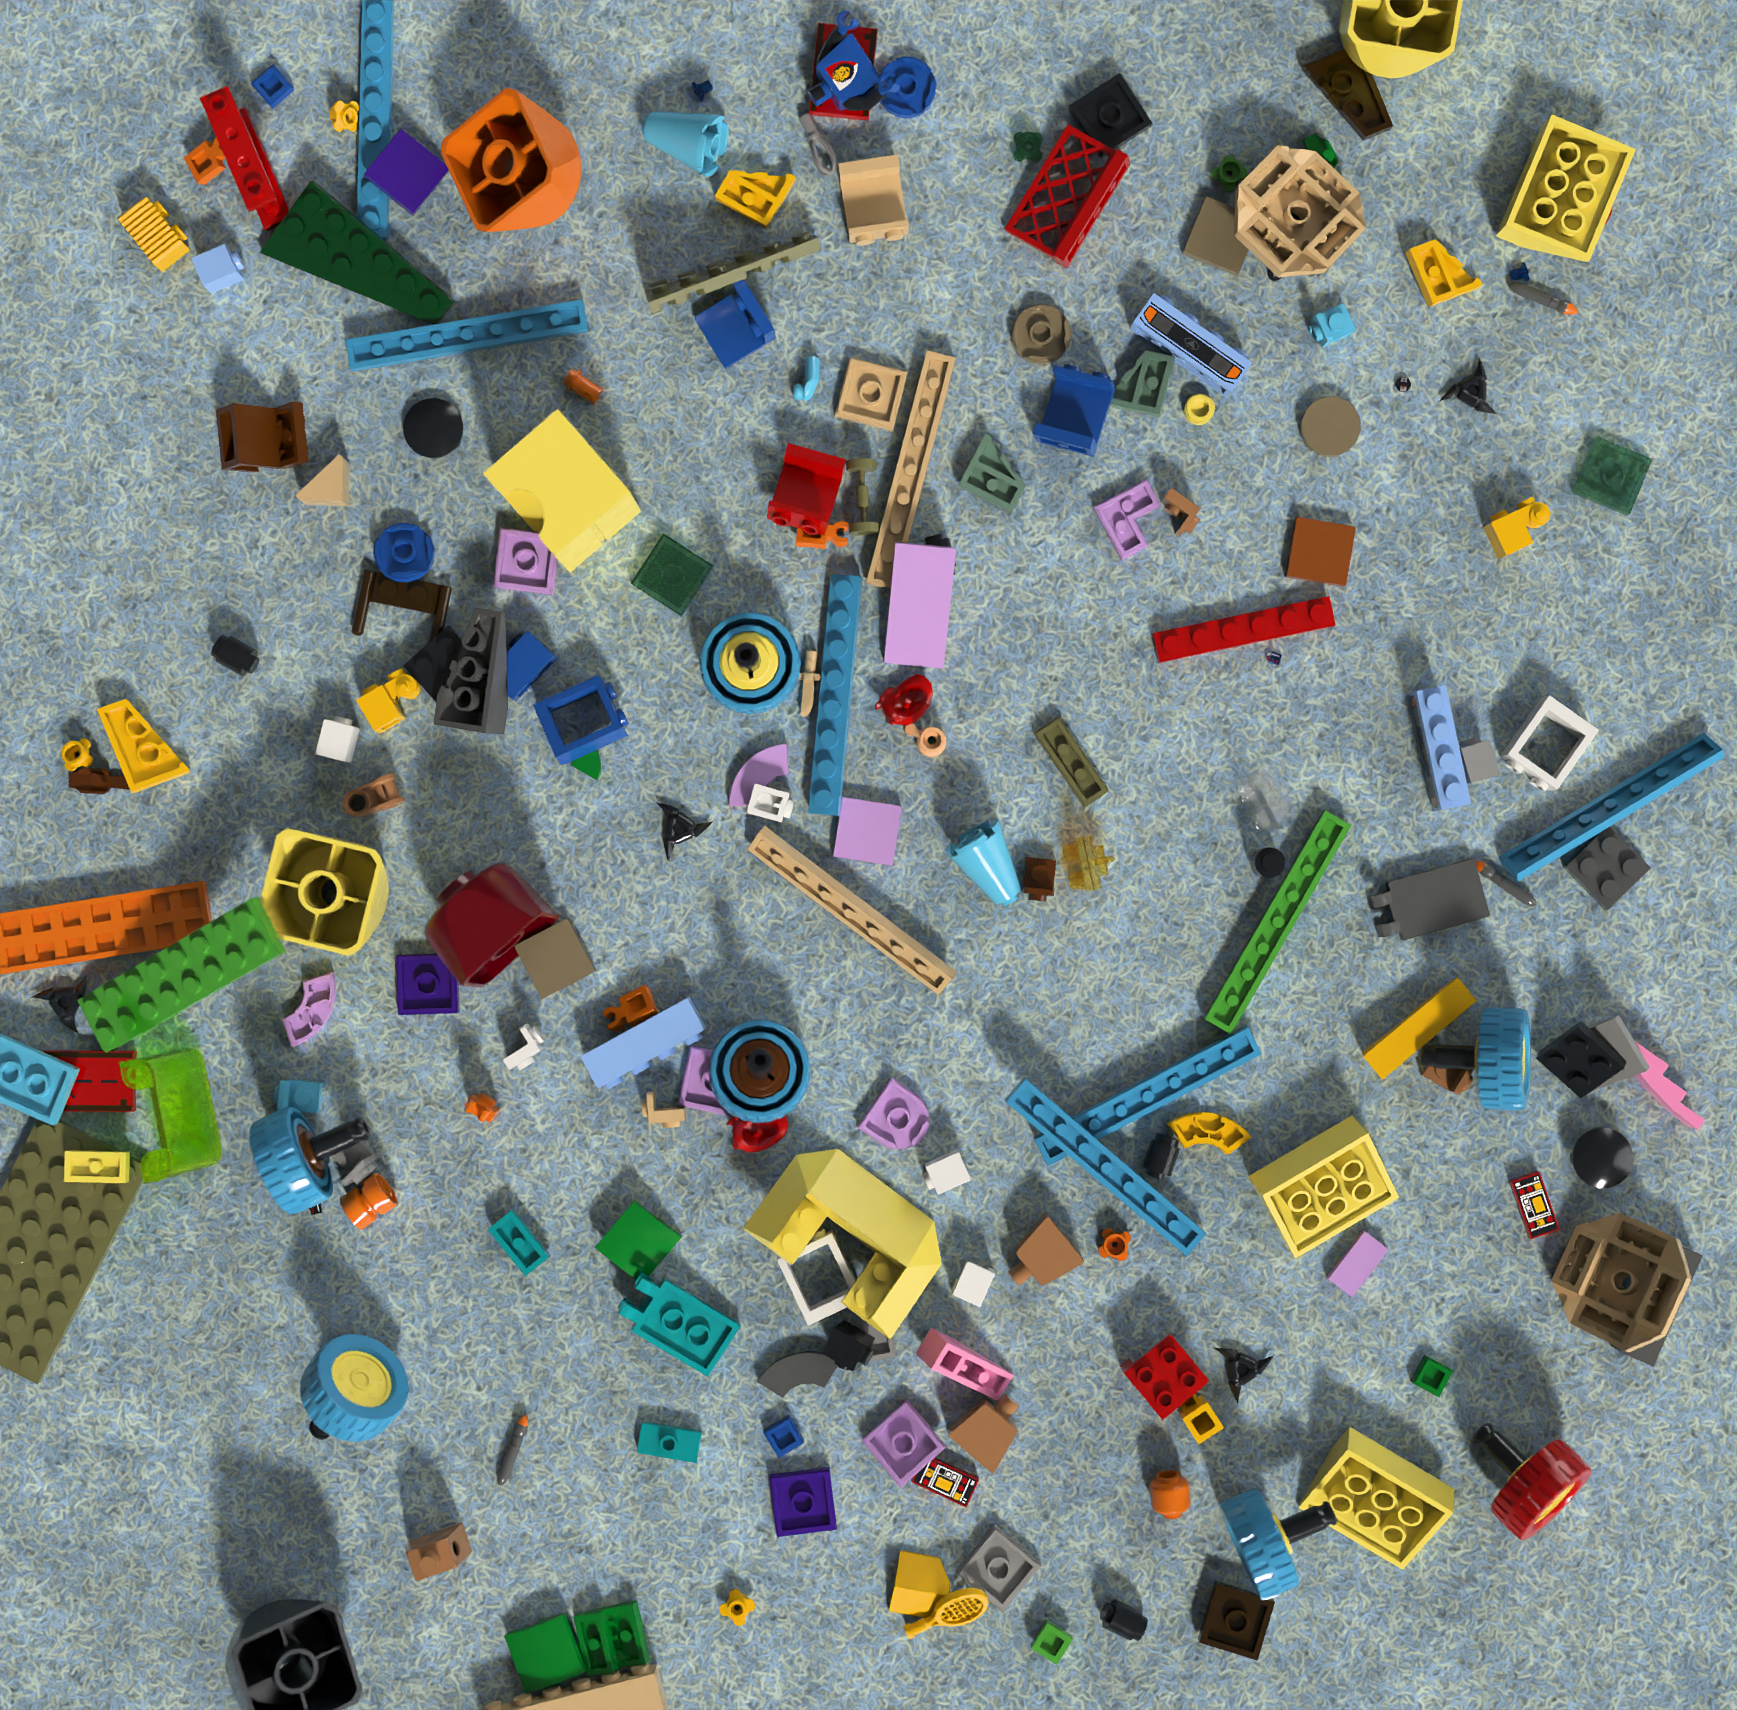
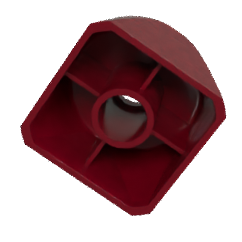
(483, 922)

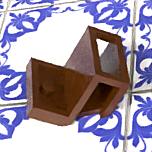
(261, 437)

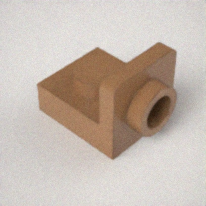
(1179, 506)
(1450, 1079)

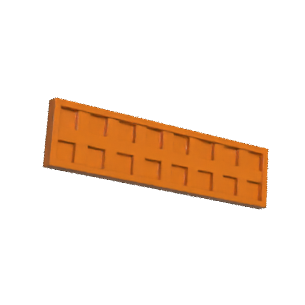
(101, 927)

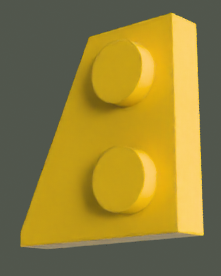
(755, 194)
(1439, 273)

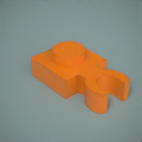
(206, 161)
(819, 541)
(634, 1009)
(482, 1107)

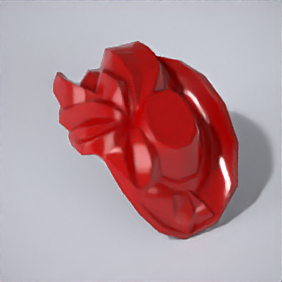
(906, 701)
(756, 1136)

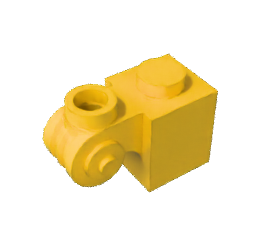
(1509, 531)
(381, 702)
(1199, 1418)

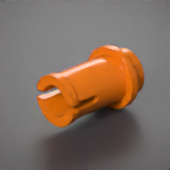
(582, 386)

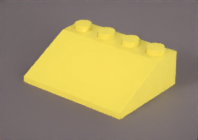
(1565, 190)
(1324, 1186)
(1380, 1498)

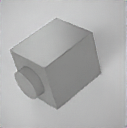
(1478, 760)

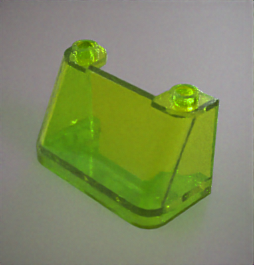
(181, 1111)

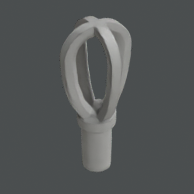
(816, 137)

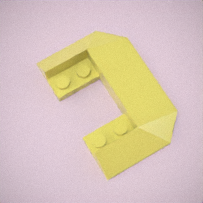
(839, 1188)

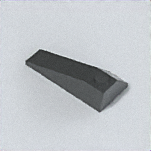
(477, 686)

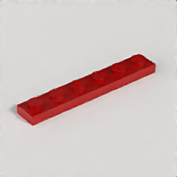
(1243, 629)

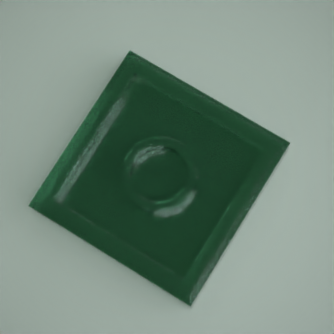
(1612, 476)
(672, 575)

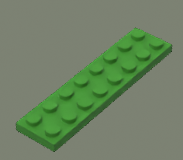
(182, 975)

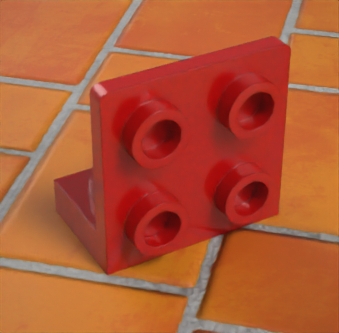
(1165, 1376)

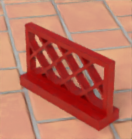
(1089, 209)

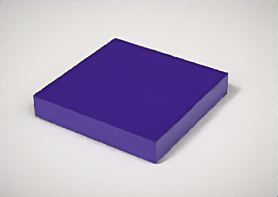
(406, 172)
(425, 985)
(803, 1502)

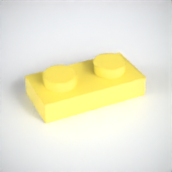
(96, 1166)

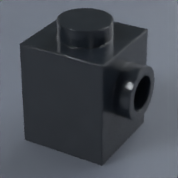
(849, 1346)

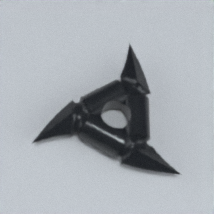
(1478, 381)
(674, 817)
(55, 995)
(1253, 1368)

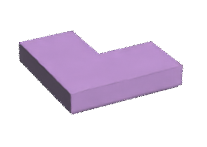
(1119, 517)

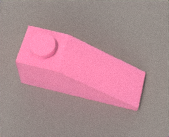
(963, 1364)

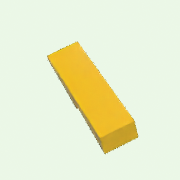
(1418, 1028)

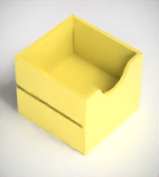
(563, 490)

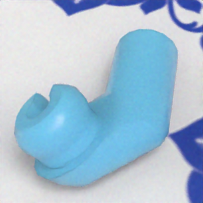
(811, 379)

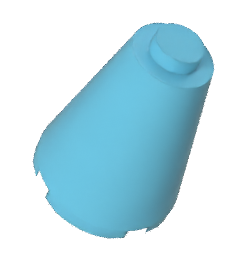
(688, 137)
(987, 861)

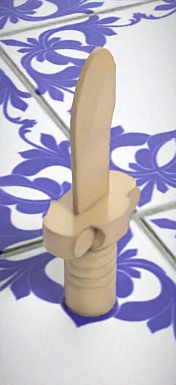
(808, 678)

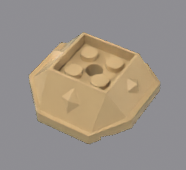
(1314, 191)
(1593, 1274)

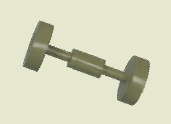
(862, 466)

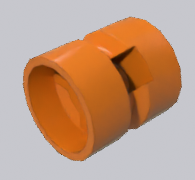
(364, 1203)

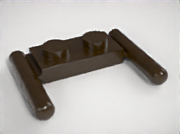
(413, 596)

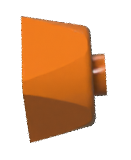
(513, 164)

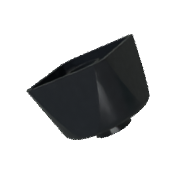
(317, 1675)

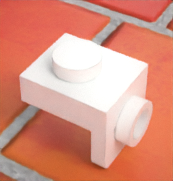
(523, 1056)

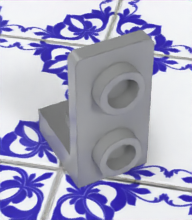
(358, 1162)

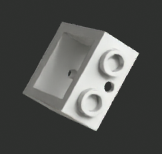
(1566, 719)
(832, 1304)

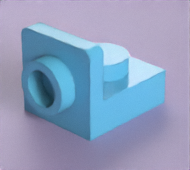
(1331, 325)
(299, 1094)

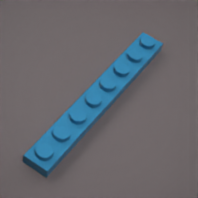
(375, 108)
(467, 335)
(835, 695)
(1611, 807)
(1159, 1089)
(1105, 1166)

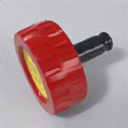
(1536, 1485)

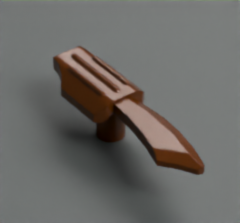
(96, 781)

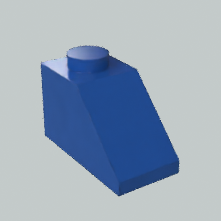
(526, 663)

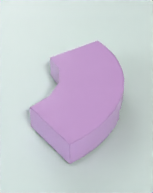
(759, 770)
(313, 1010)

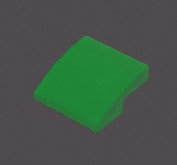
(638, 1241)
(611, 1638)
(545, 1653)

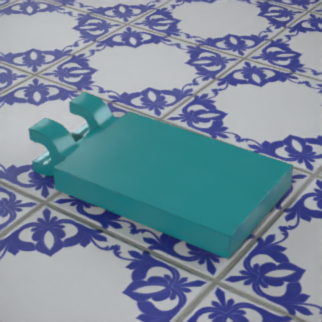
(680, 1323)

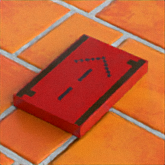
(867, 40)
(99, 1081)

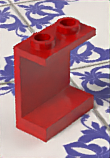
(806, 489)

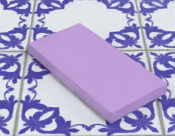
(919, 604)

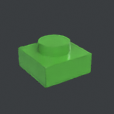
(1051, 1641)

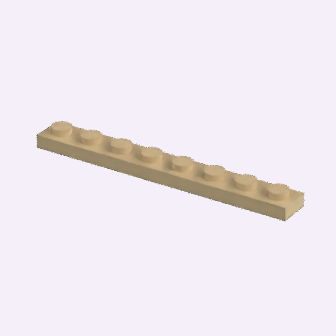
(911, 465)
(851, 910)

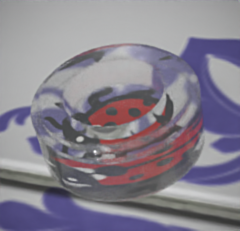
(1463, 711)

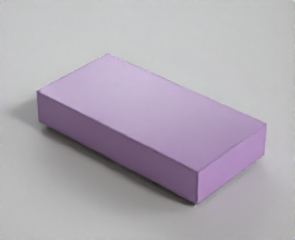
(1357, 1263)

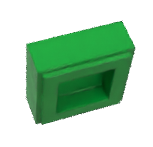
(1431, 1376)

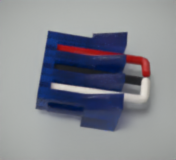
(1274, 658)

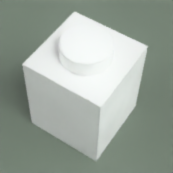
(338, 739)
(946, 1172)

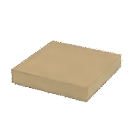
(871, 394)

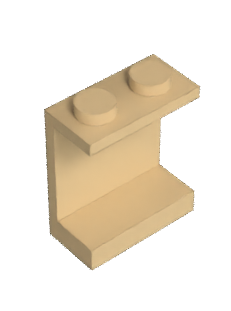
(873, 199)

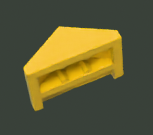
(918, 1584)

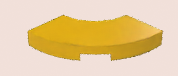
(1210, 1129)

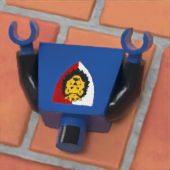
(847, 72)

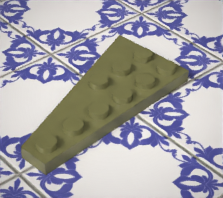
(721, 275)

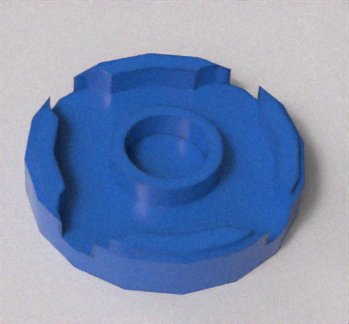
(915, 91)
(404, 552)

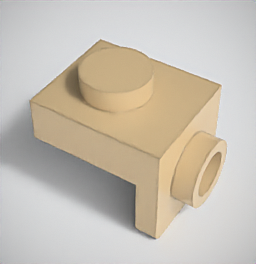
(669, 1117)

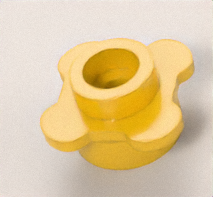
(339, 118)
(69, 753)
(737, 1598)

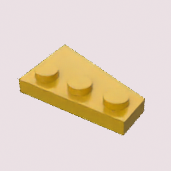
(138, 748)

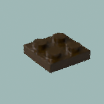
(1236, 1620)

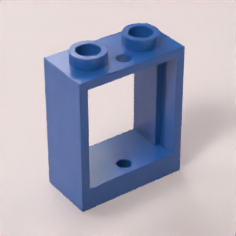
(591, 742)

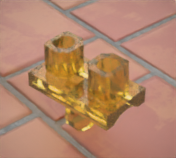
(1084, 851)

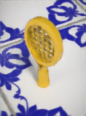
(954, 1619)

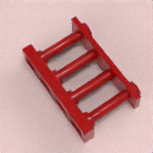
(245, 157)

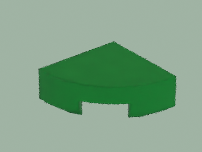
(589, 764)

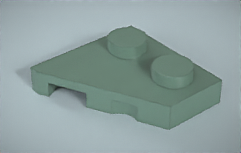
(1145, 385)
(992, 477)

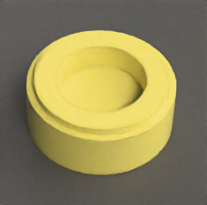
(1199, 409)

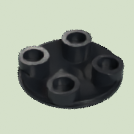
(433, 428)
(1602, 1157)

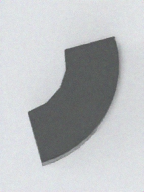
(797, 1369)

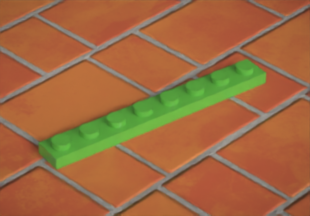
(1277, 922)

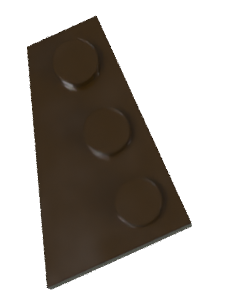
(1351, 93)

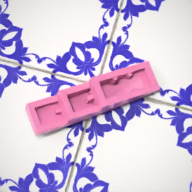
(1665, 1091)

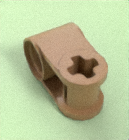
(375, 796)

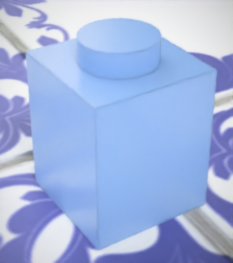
(218, 268)

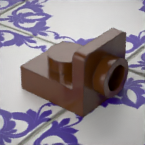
(1039, 878)

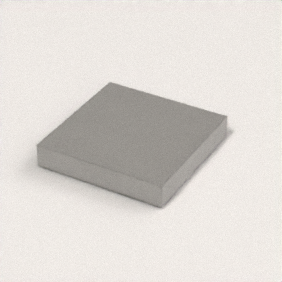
(1617, 1037)
(998, 1567)

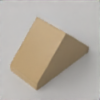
(328, 486)

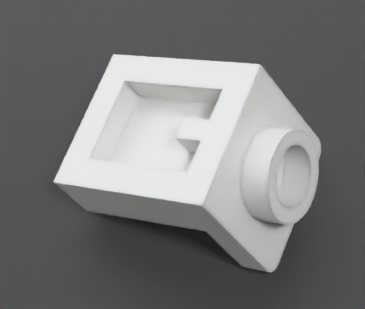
(770, 803)

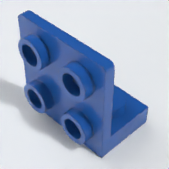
(736, 326)

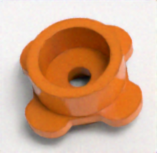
(1120, 1250)

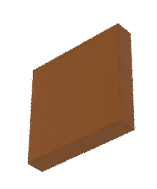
(1320, 551)

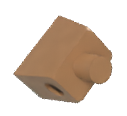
(1044, 1254)
(986, 1431)
(435, 1552)

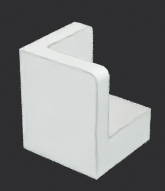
(973, 1283)

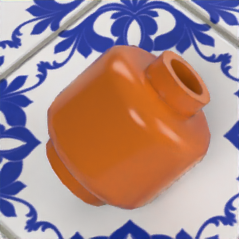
(1170, 1494)

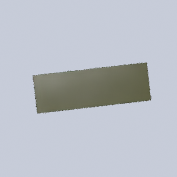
(1071, 762)

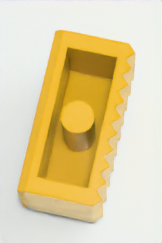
(154, 234)

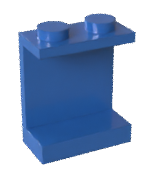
(1076, 410)

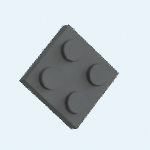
(1606, 867)

